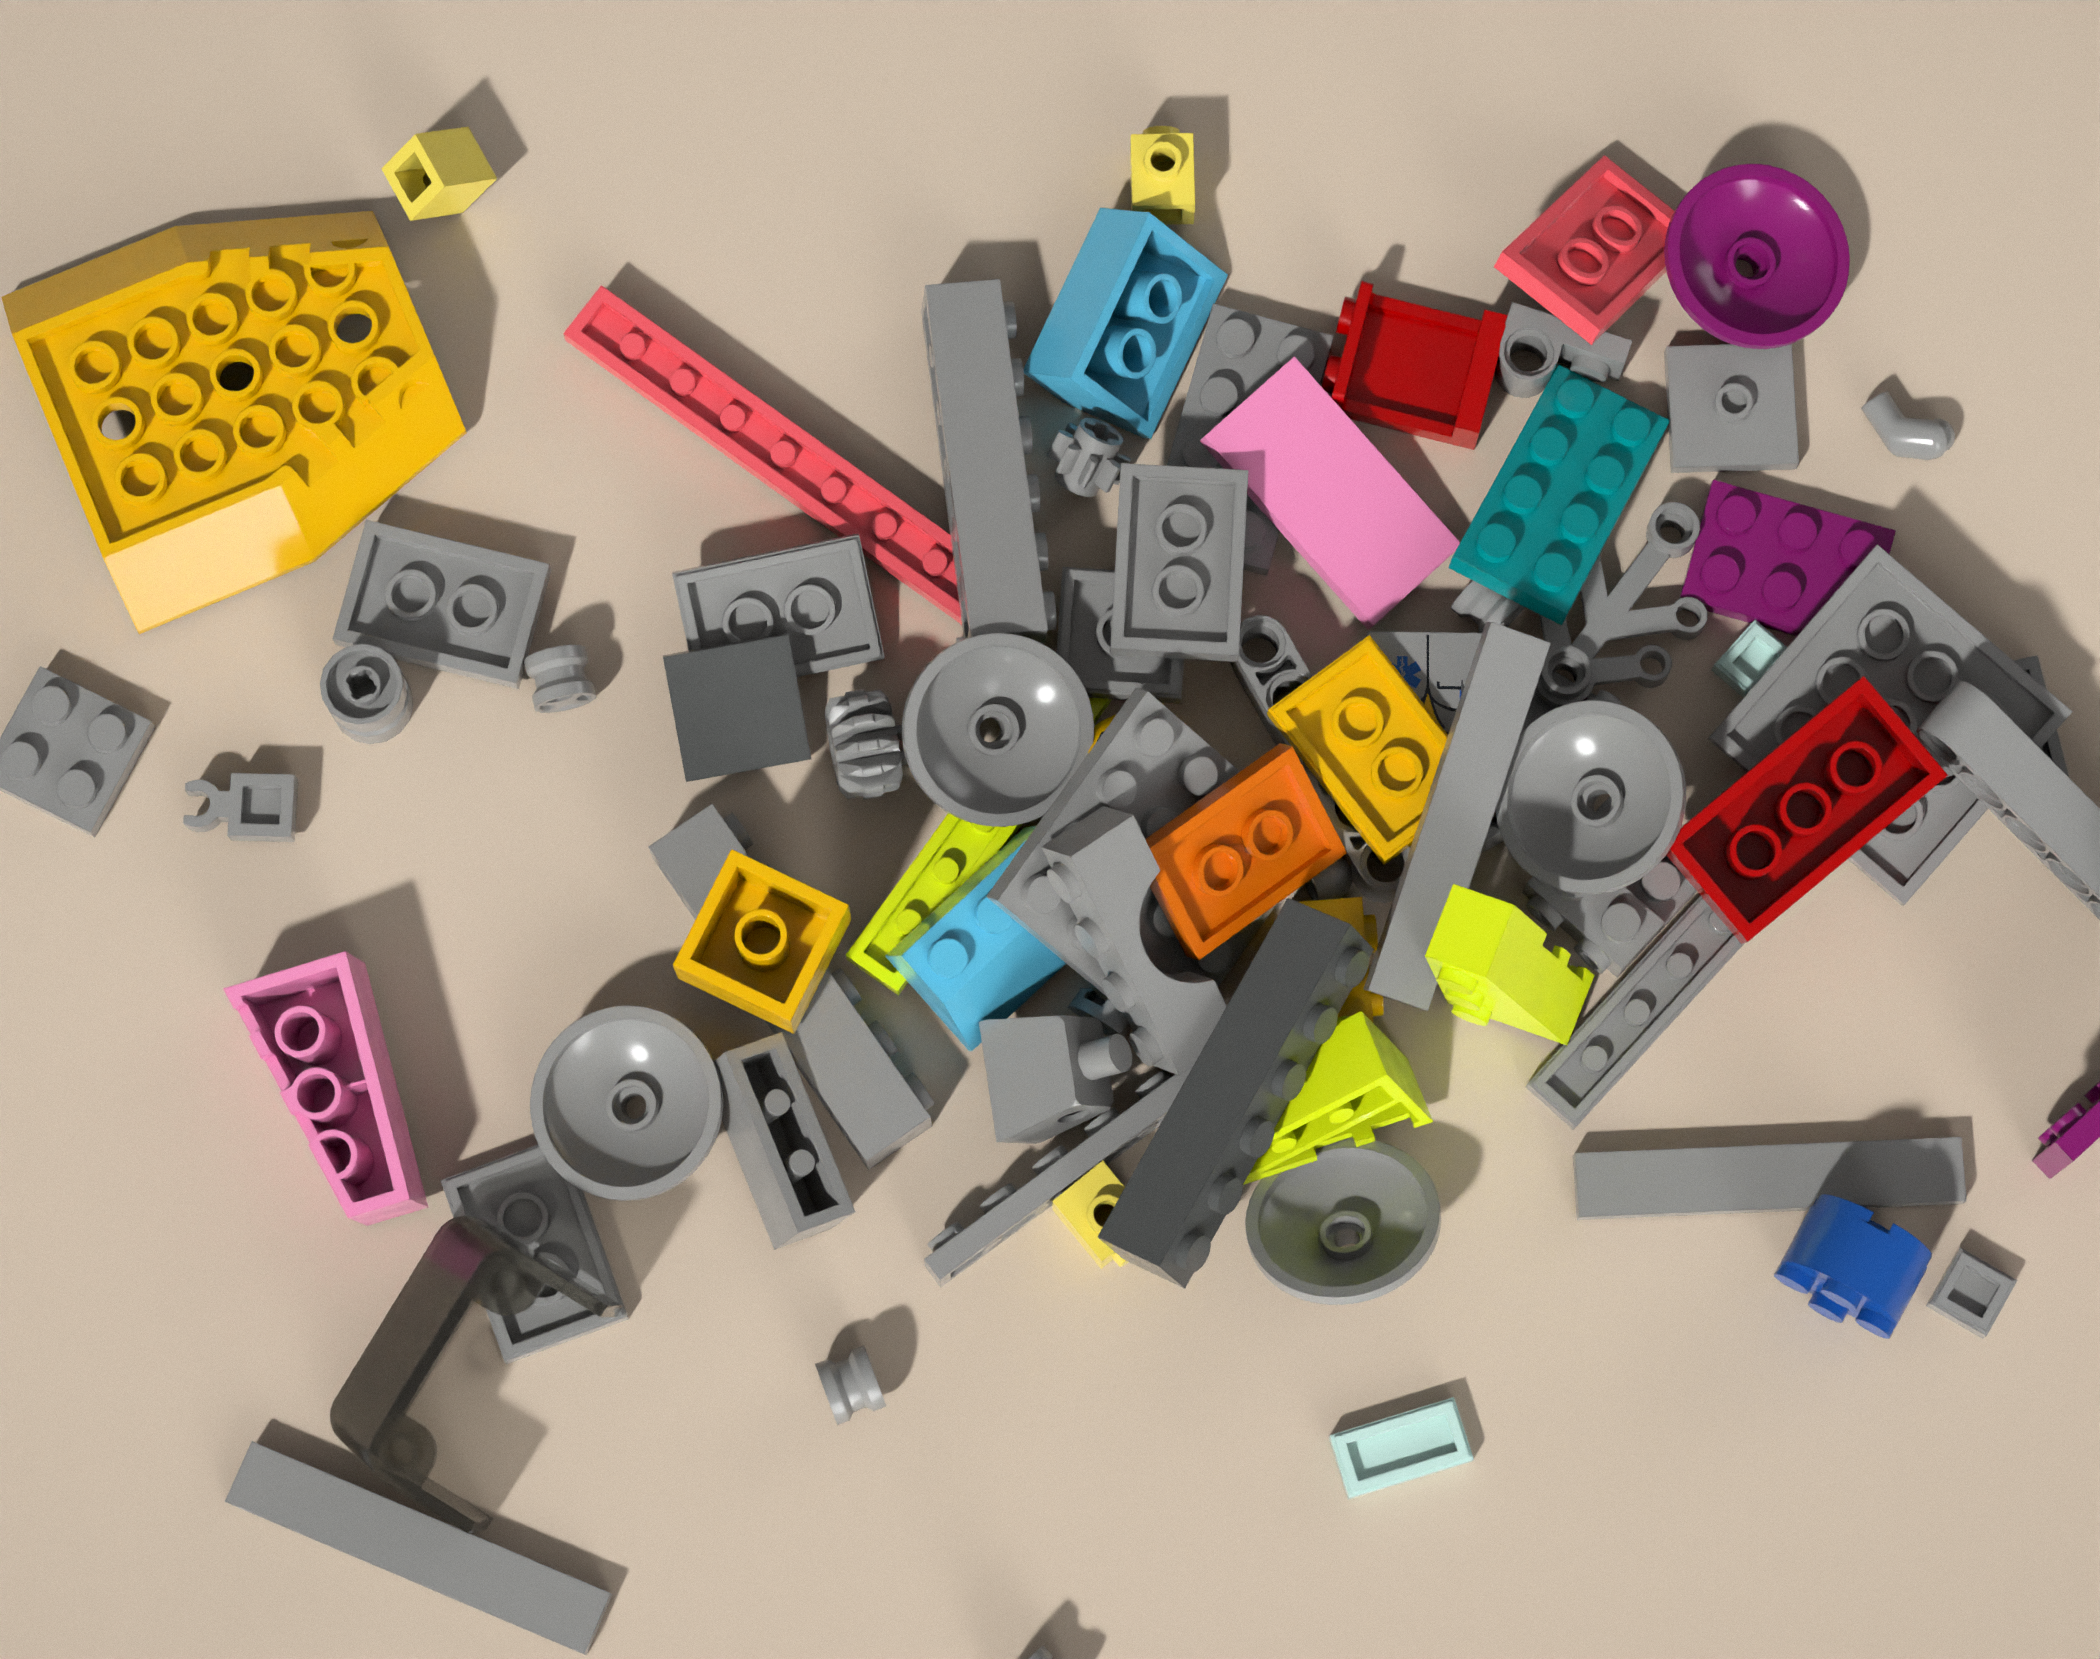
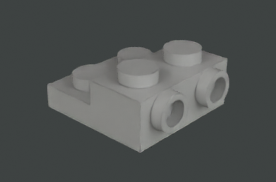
(1614, 924)

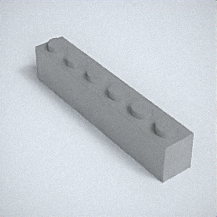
(984, 460)
(832, 1045)

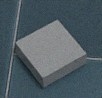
(1971, 1293)

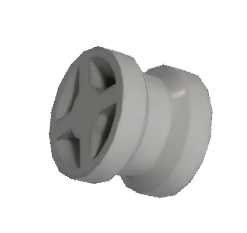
(1485, 606)
(560, 678)
(850, 1385)

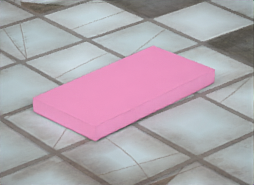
(1331, 493)

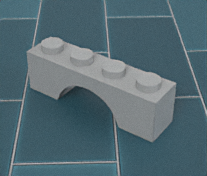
(1104, 875)

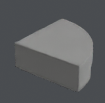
(1088, 1004)

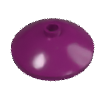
(1785, 236)

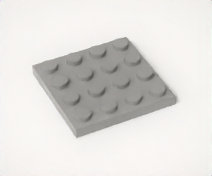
(1912, 654)
(1140, 766)

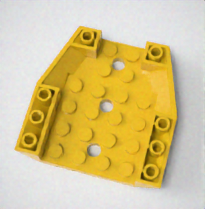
(218, 480)

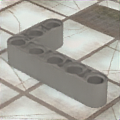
(1285, 674)
(2019, 786)

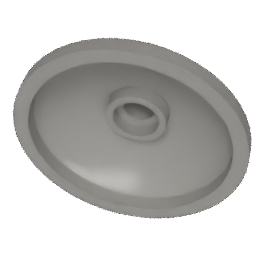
(1041, 721)
(1552, 789)
(584, 1096)
(1345, 1197)

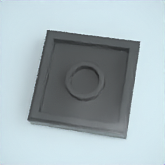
(737, 707)

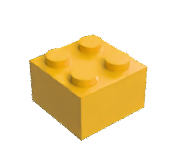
(762, 941)

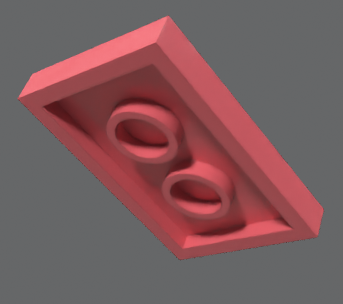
(1592, 250)

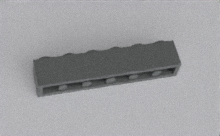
(1237, 1093)

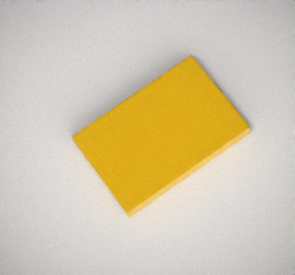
(1366, 744)

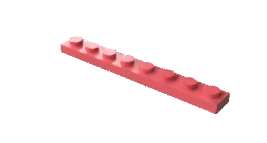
(768, 445)

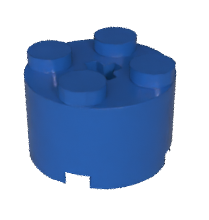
(1854, 1265)

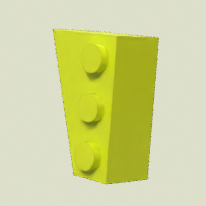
(1497, 969)
(1348, 1091)

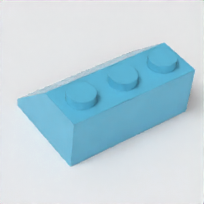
(1125, 321)
(973, 956)

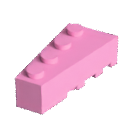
(337, 1079)

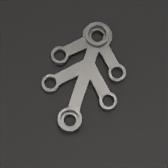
(1611, 619)

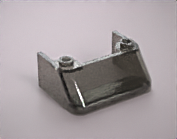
(461, 1266)

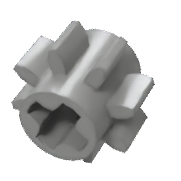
(1088, 457)

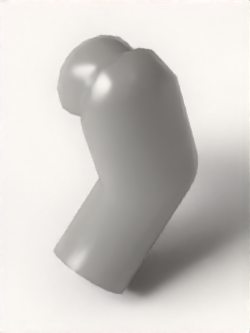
(1908, 436)

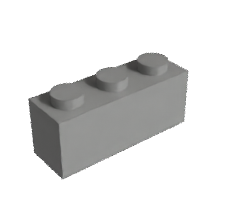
(780, 1142)

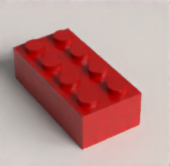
(1804, 810)

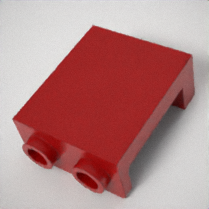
(1414, 367)

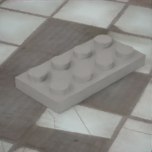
(1232, 363)

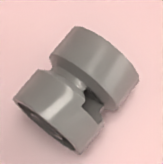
(366, 693)

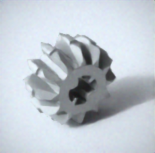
(863, 744)

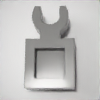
(255, 807)

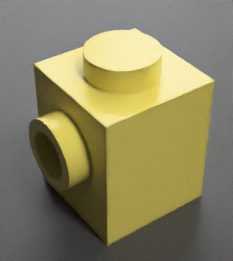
(439, 173)
(1163, 174)
(1086, 1209)

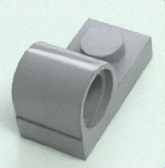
(1554, 343)

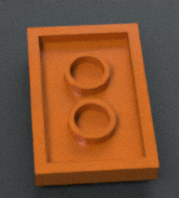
(1241, 851)

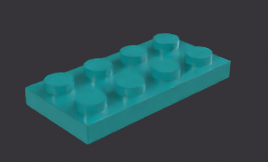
(1559, 494)

